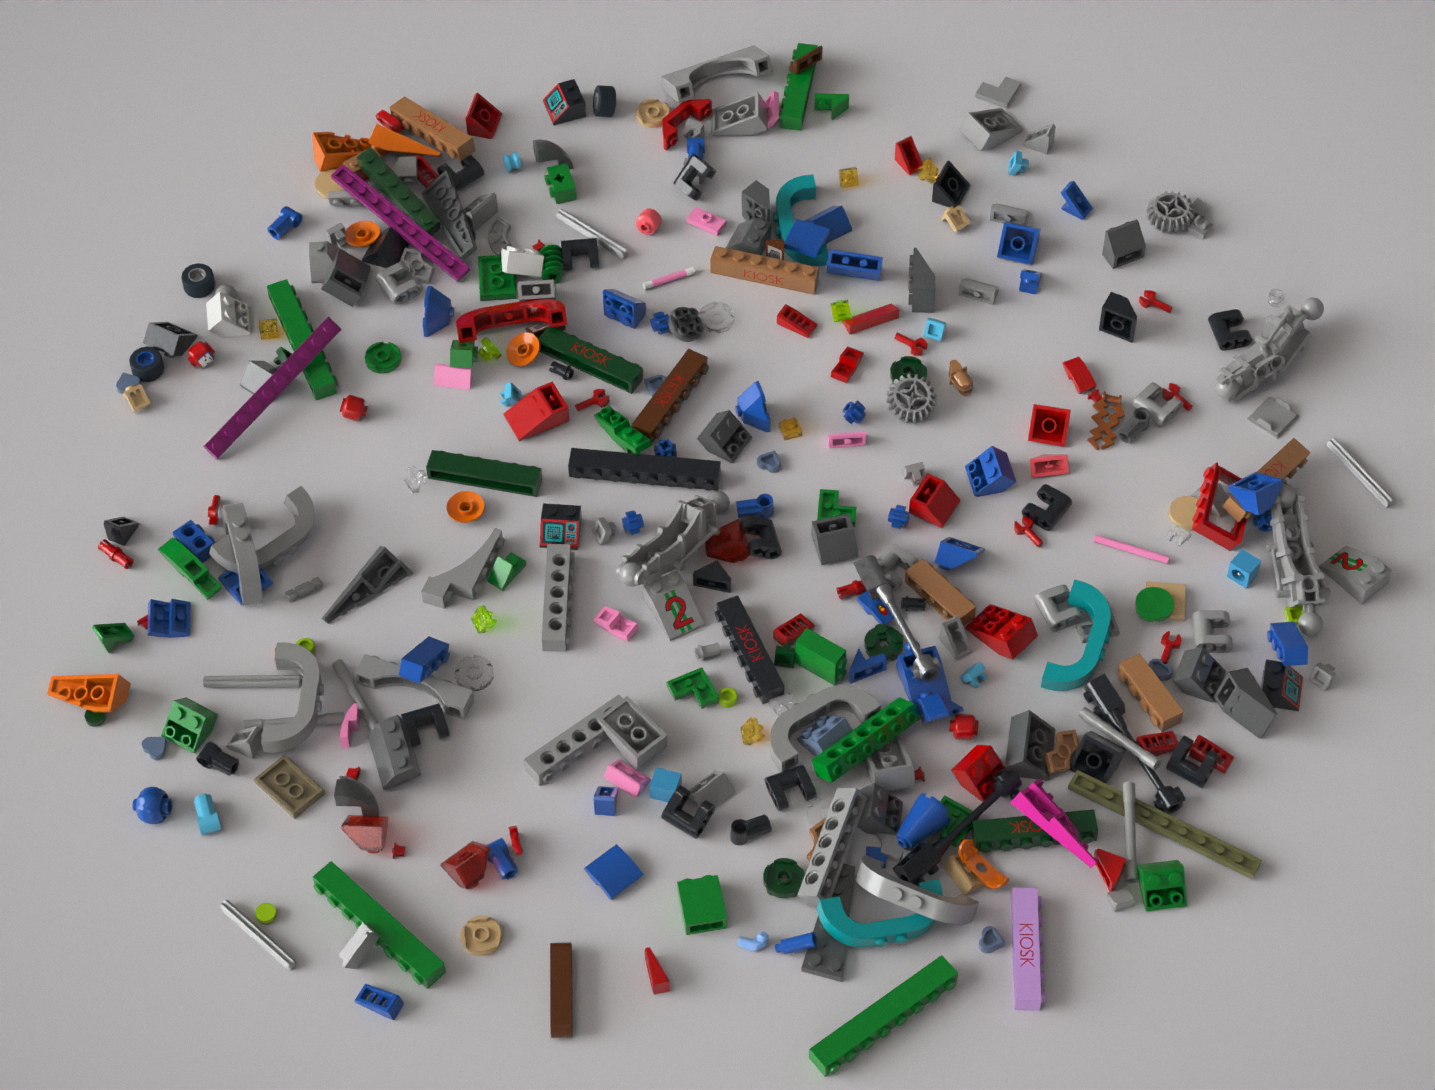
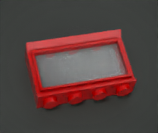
(1210, 517)

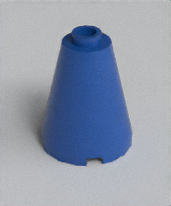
(922, 821)

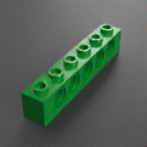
(865, 740)

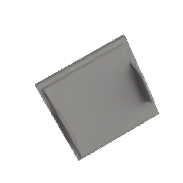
(1273, 416)

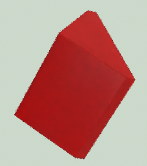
(482, 118)
(1049, 425)

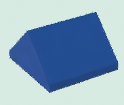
(833, 219)

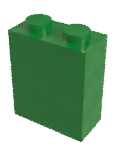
(820, 656)
(702, 904)

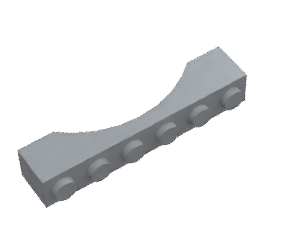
(379, 673)

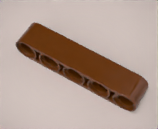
(561, 990)

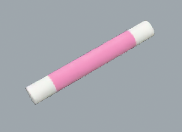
(668, 278)

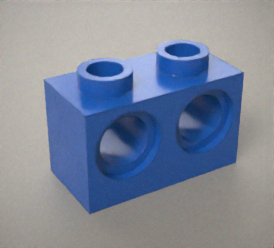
(195, 540)

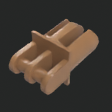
(960, 378)

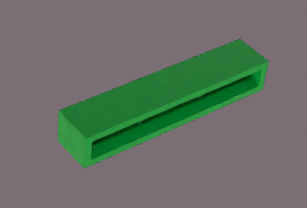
(797, 91)

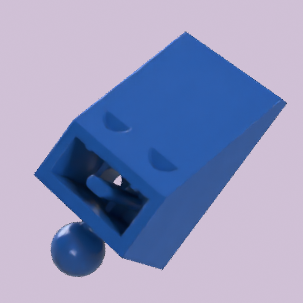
(913, 687)

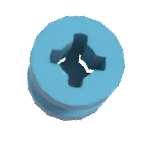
(512, 161)

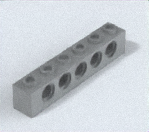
(557, 639)
(536, 764)
(832, 846)

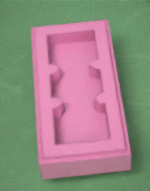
(772, 108)
(706, 221)

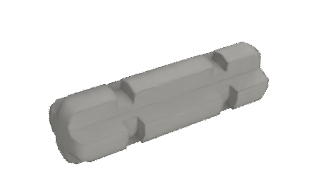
(303, 589)

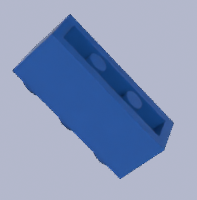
(854, 265)
(1288, 643)
(424, 659)

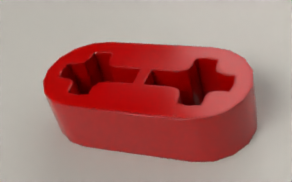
(389, 121)

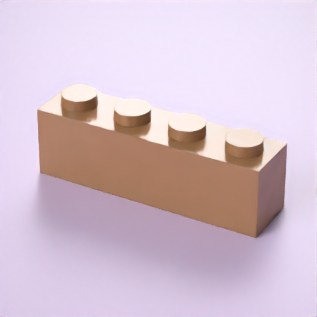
(939, 592)
(1150, 692)

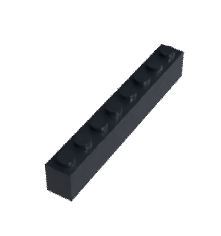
(644, 469)

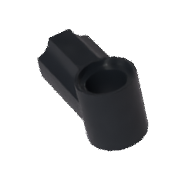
(214, 757)
(750, 828)

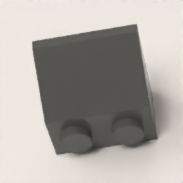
(751, 236)

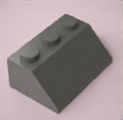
(1027, 744)
(393, 752)

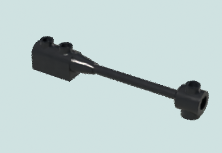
(1111, 708)
(926, 856)

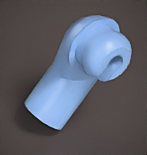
(754, 944)

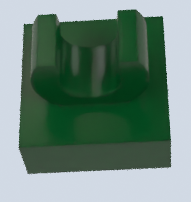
(283, 355)
(785, 656)

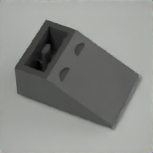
(346, 278)
(922, 284)
(1245, 702)

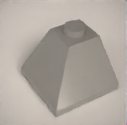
(321, 259)

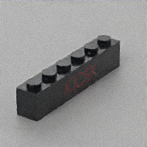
(750, 649)

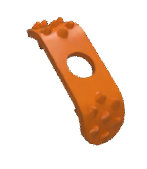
(971, 857)

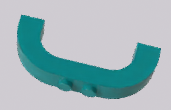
(790, 193)
(1073, 676)
(875, 933)

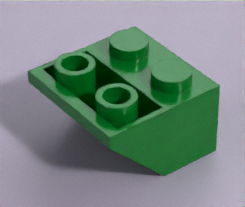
(189, 724)
(1162, 885)

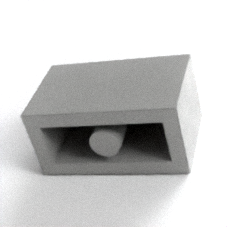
(536, 290)

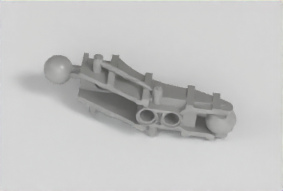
(1271, 352)
(676, 541)
(1285, 571)

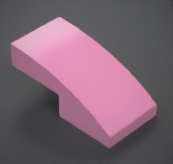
(615, 624)
(349, 724)

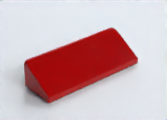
(871, 318)

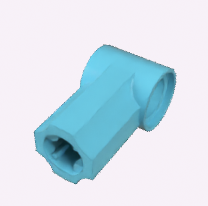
(207, 818)

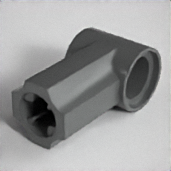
(1134, 425)

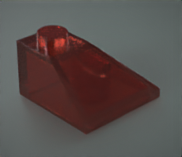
(729, 545)
(366, 831)
(467, 865)

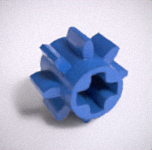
(660, 323)
(854, 412)
(665, 448)
(898, 516)
(1263, 521)
(632, 522)

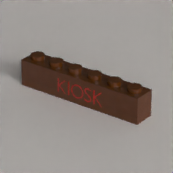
(671, 394)

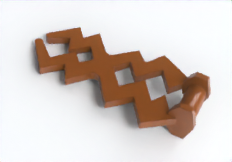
(1106, 427)

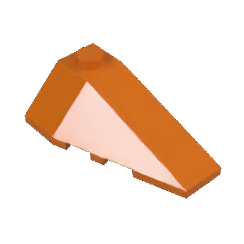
(390, 141)
(333, 150)
(91, 692)

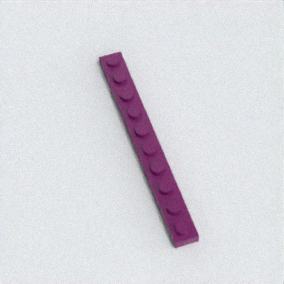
(400, 223)
(272, 388)

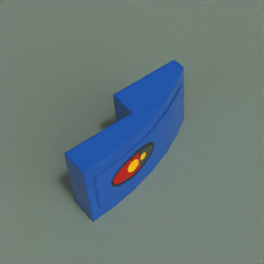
(876, 608)

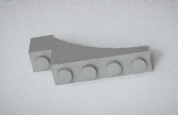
(405, 168)
(465, 578)

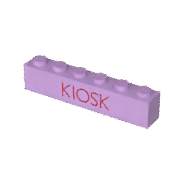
(1026, 949)

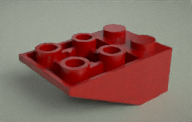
(538, 412)
(1003, 630)

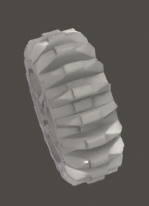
(1170, 211)
(894, 395)

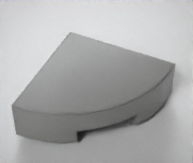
(1199, 207)

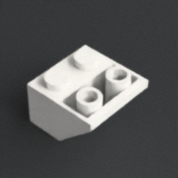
(522, 262)
(228, 316)

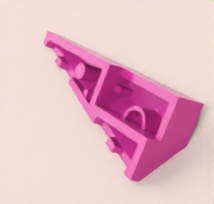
(1046, 814)

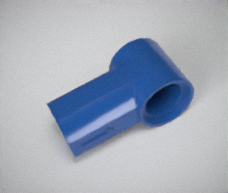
(696, 146)
(287, 218)
(761, 506)
(501, 859)

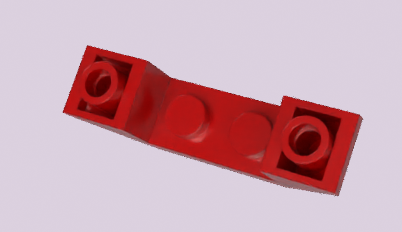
(696, 108)

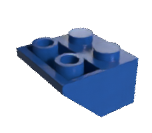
(623, 307)
(990, 472)

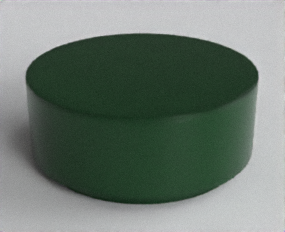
(94, 718)

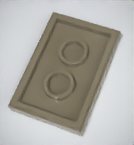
(289, 786)

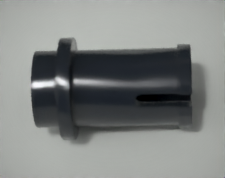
(565, 372)
(913, 603)

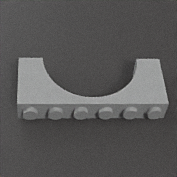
(748, 60)

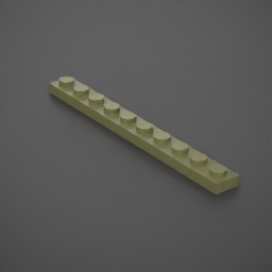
(1167, 825)

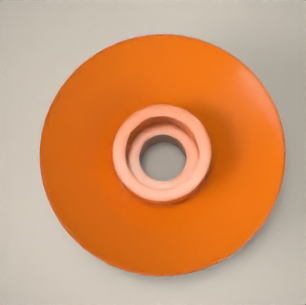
(362, 233)
(523, 349)
(465, 501)

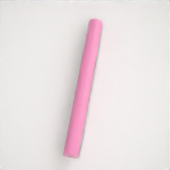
(1131, 549)

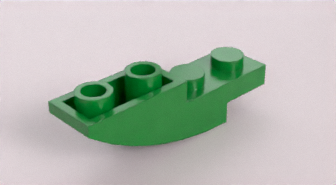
(621, 432)
(190, 567)

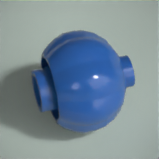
(151, 804)

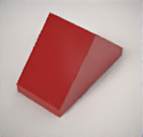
(907, 155)
(1110, 867)

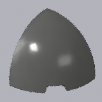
(547, 151)
(354, 793)

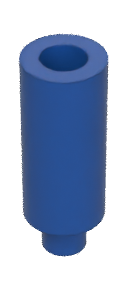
(797, 943)

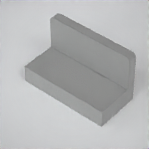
(1003, 213)
(978, 291)
(712, 788)
(358, 946)

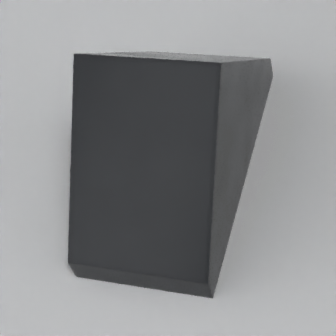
(120, 529)
(712, 577)

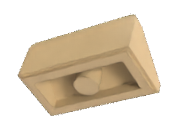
(962, 875)

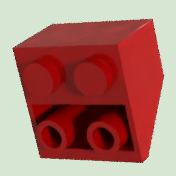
(933, 501)
(977, 771)

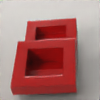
(847, 364)
(1079, 374)

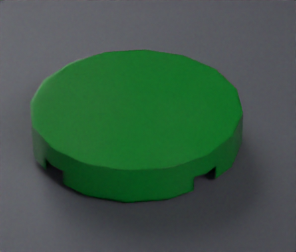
(383, 357)
(1154, 604)

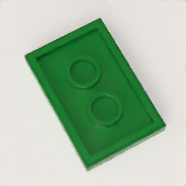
(493, 282)

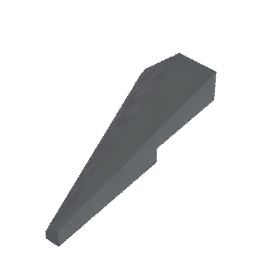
(376, 575)

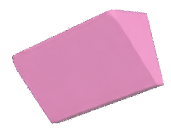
(453, 376)
(847, 439)
(626, 777)

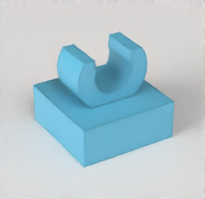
(1017, 164)
(934, 329)
(511, 395)
(972, 674)

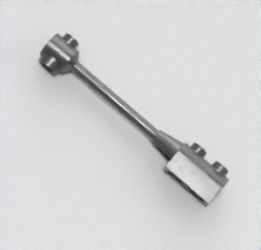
(879, 586)

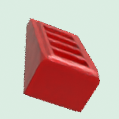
(428, 170)
(788, 313)
(779, 633)
(1149, 739)
(1207, 745)
(657, 977)

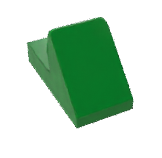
(832, 102)
(505, 570)
(112, 633)

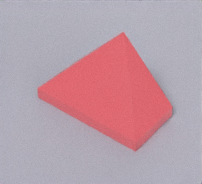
(1049, 465)

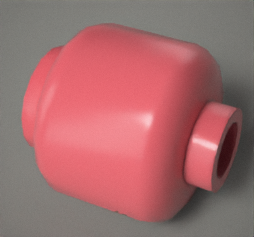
(648, 221)

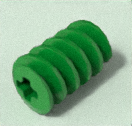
(552, 263)

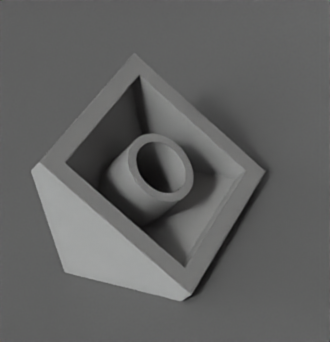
(481, 210)

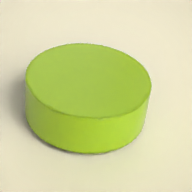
(308, 644)
(728, 697)
(266, 913)

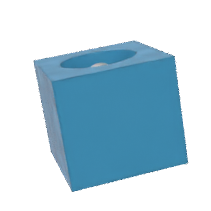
(1244, 568)
(664, 784)

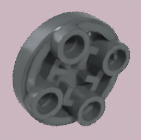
(685, 324)

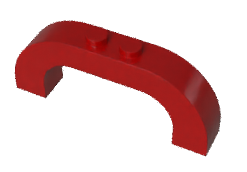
(512, 313)

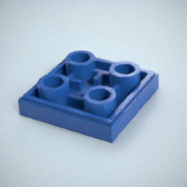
(806, 238)

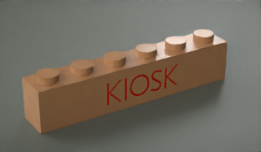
(433, 129)
(764, 270)
(1280, 466)

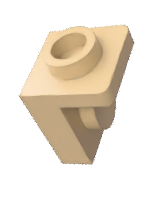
(956, 218)
(136, 397)

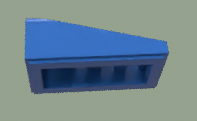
(389, 1009)

